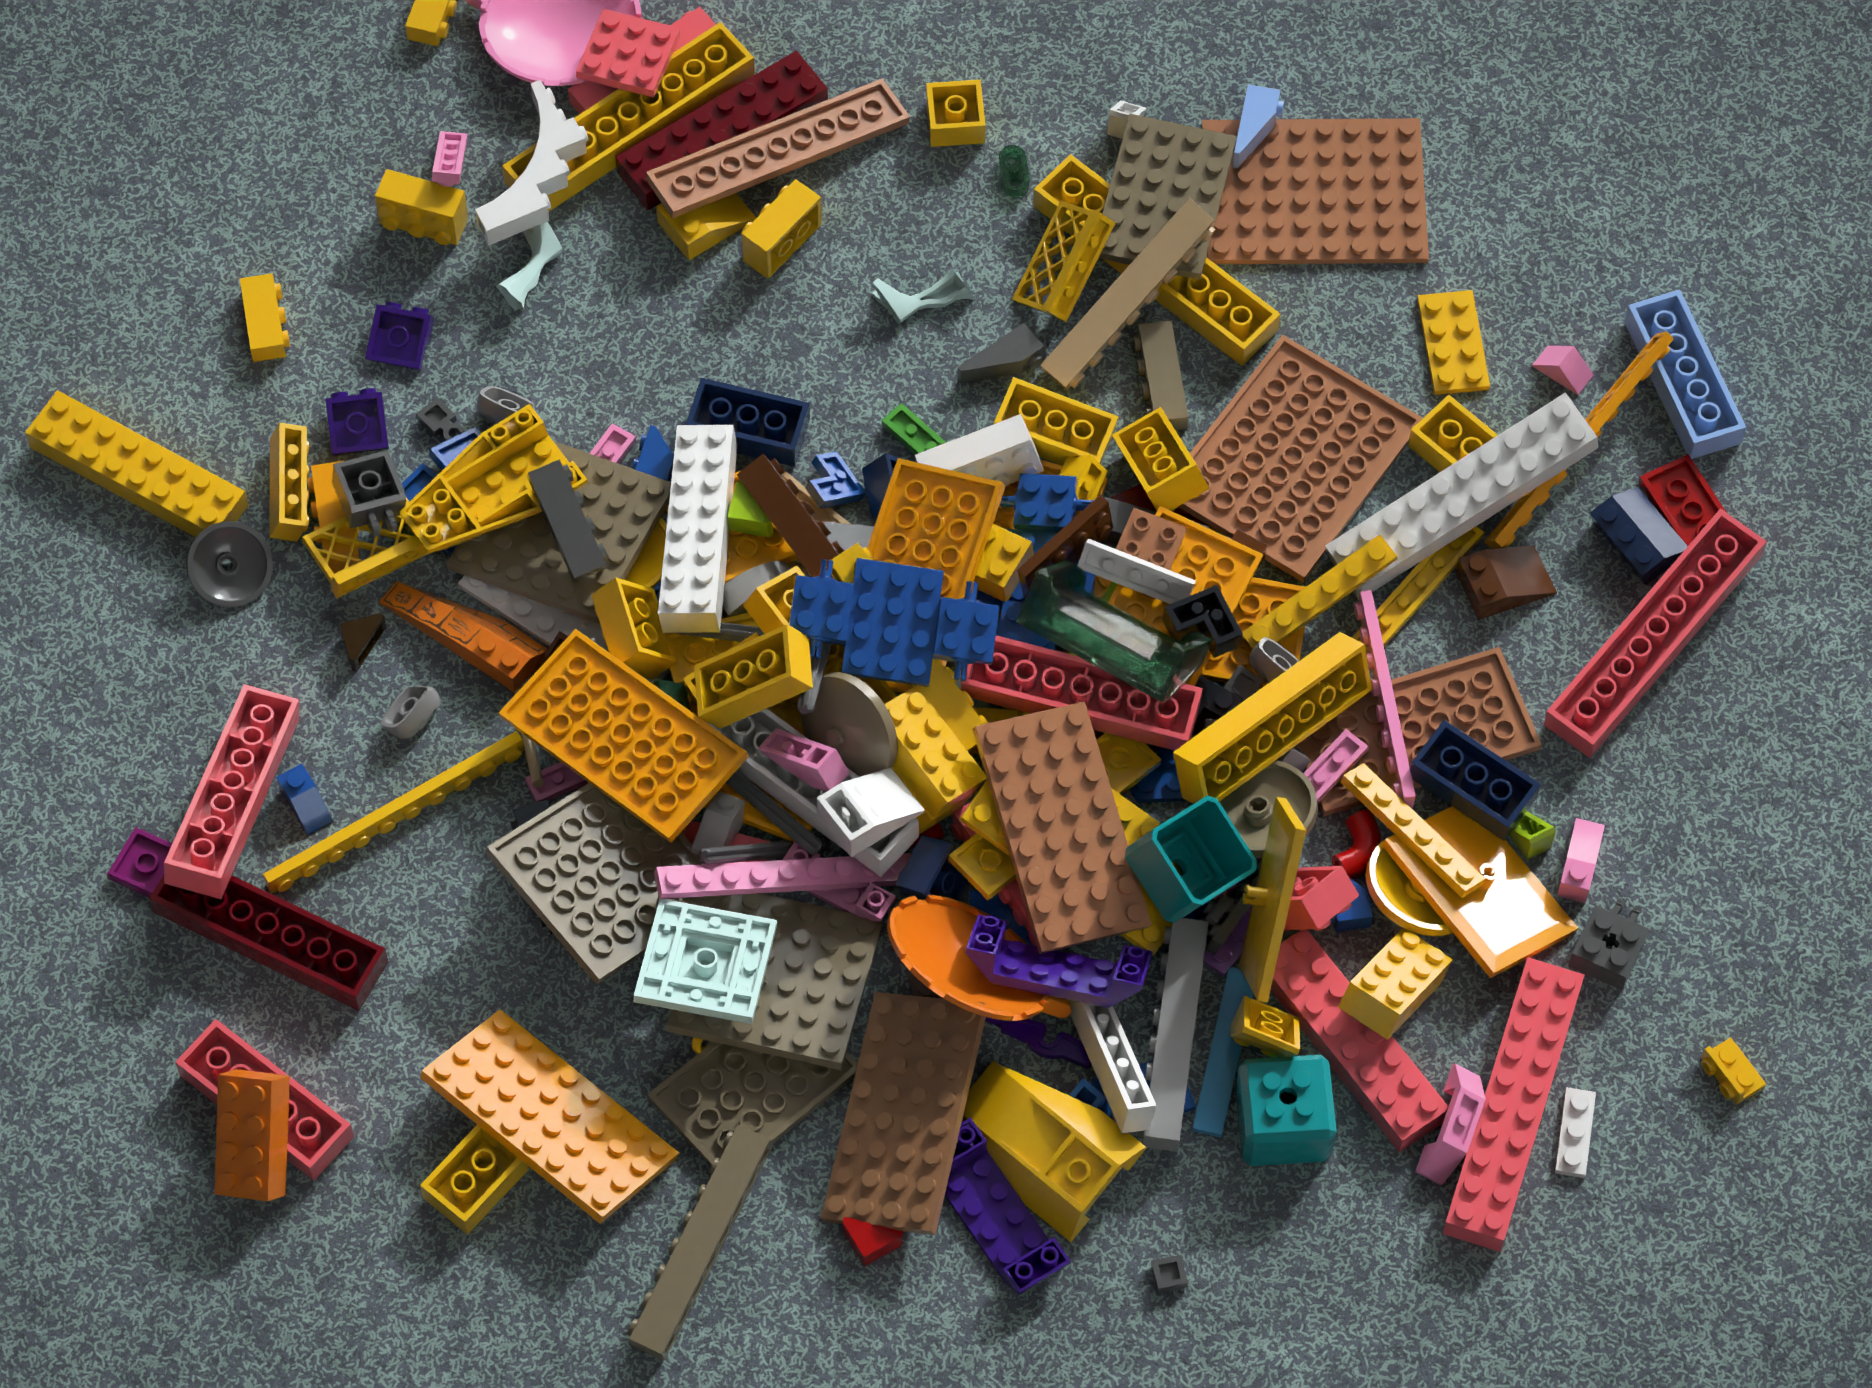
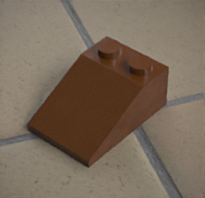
(1503, 579)

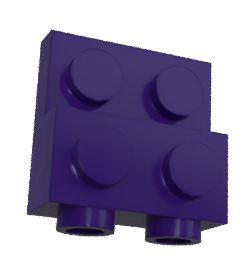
(399, 335)
(357, 422)

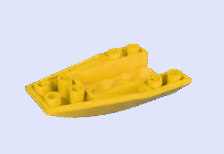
(486, 484)
(1049, 1145)

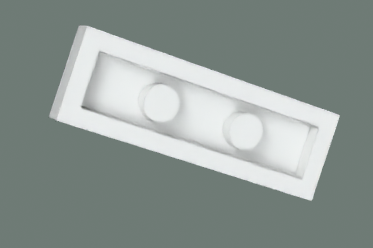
(1575, 1132)

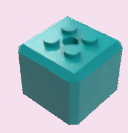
(1206, 850)
(1282, 1132)

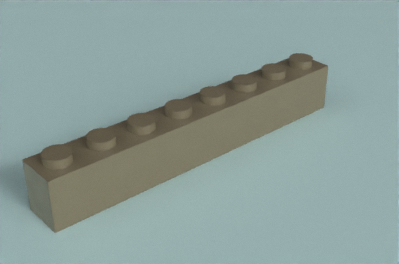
(700, 1242)

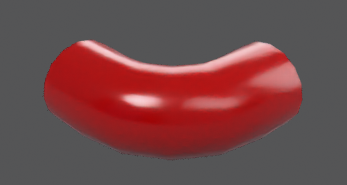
(1365, 839)

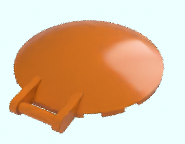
(932, 944)

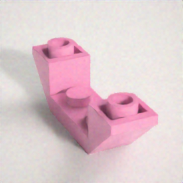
(866, 903)
(1458, 1127)

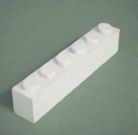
(1114, 1065)

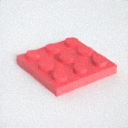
(628, 52)

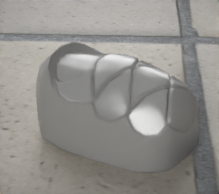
(498, 403)
(1270, 659)
(411, 711)

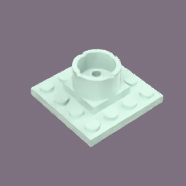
(705, 961)

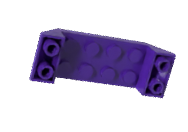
(1055, 971)
(998, 1215)

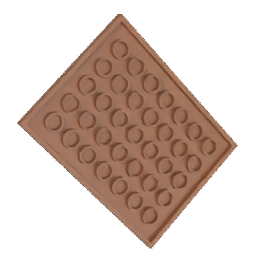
(1325, 195)
(1297, 455)

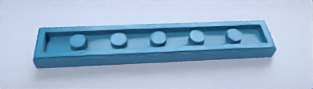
(1222, 1060)

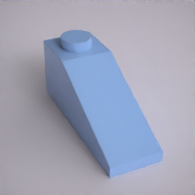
(1257, 120)

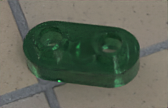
(1014, 172)

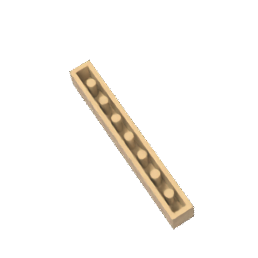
(1128, 294)

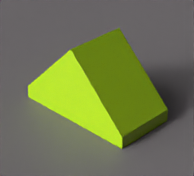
(747, 515)
(1533, 835)

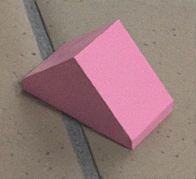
(1565, 367)

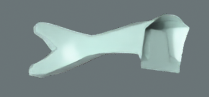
(544, 249)
(939, 295)

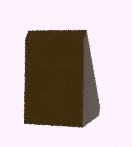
(361, 636)

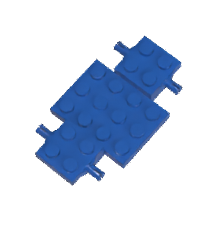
(1041, 510)
(893, 621)

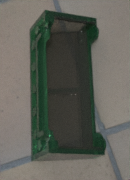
(1108, 636)

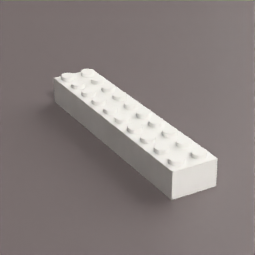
(1472, 489)

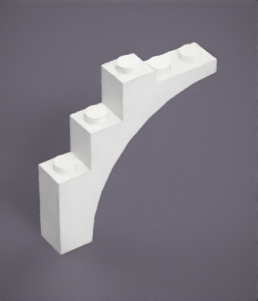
(527, 200)

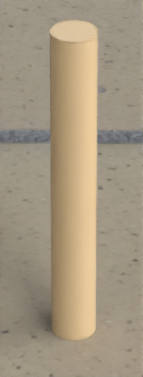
(533, 762)

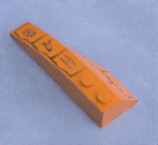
(473, 635)

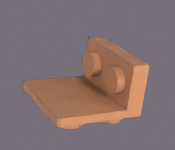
(1151, 538)

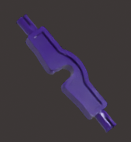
(1034, 1033)

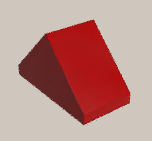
(870, 1240)

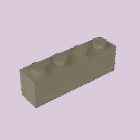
(1161, 371)

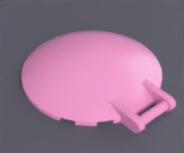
(543, 36)

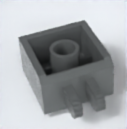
(369, 491)
(1610, 929)

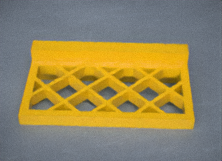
(1075, 267)
(364, 570)

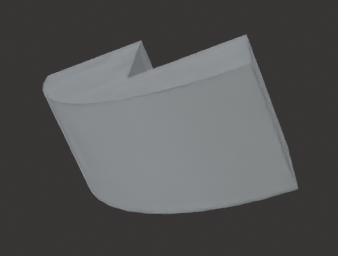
(743, 585)

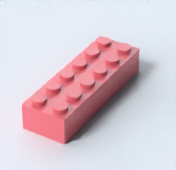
(314, 1129)

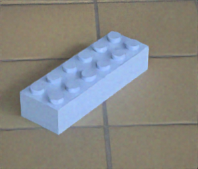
(1687, 376)

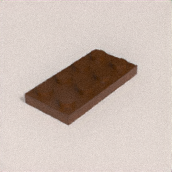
(1068, 544)

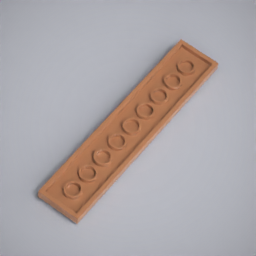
(777, 148)

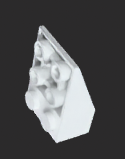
(867, 809)

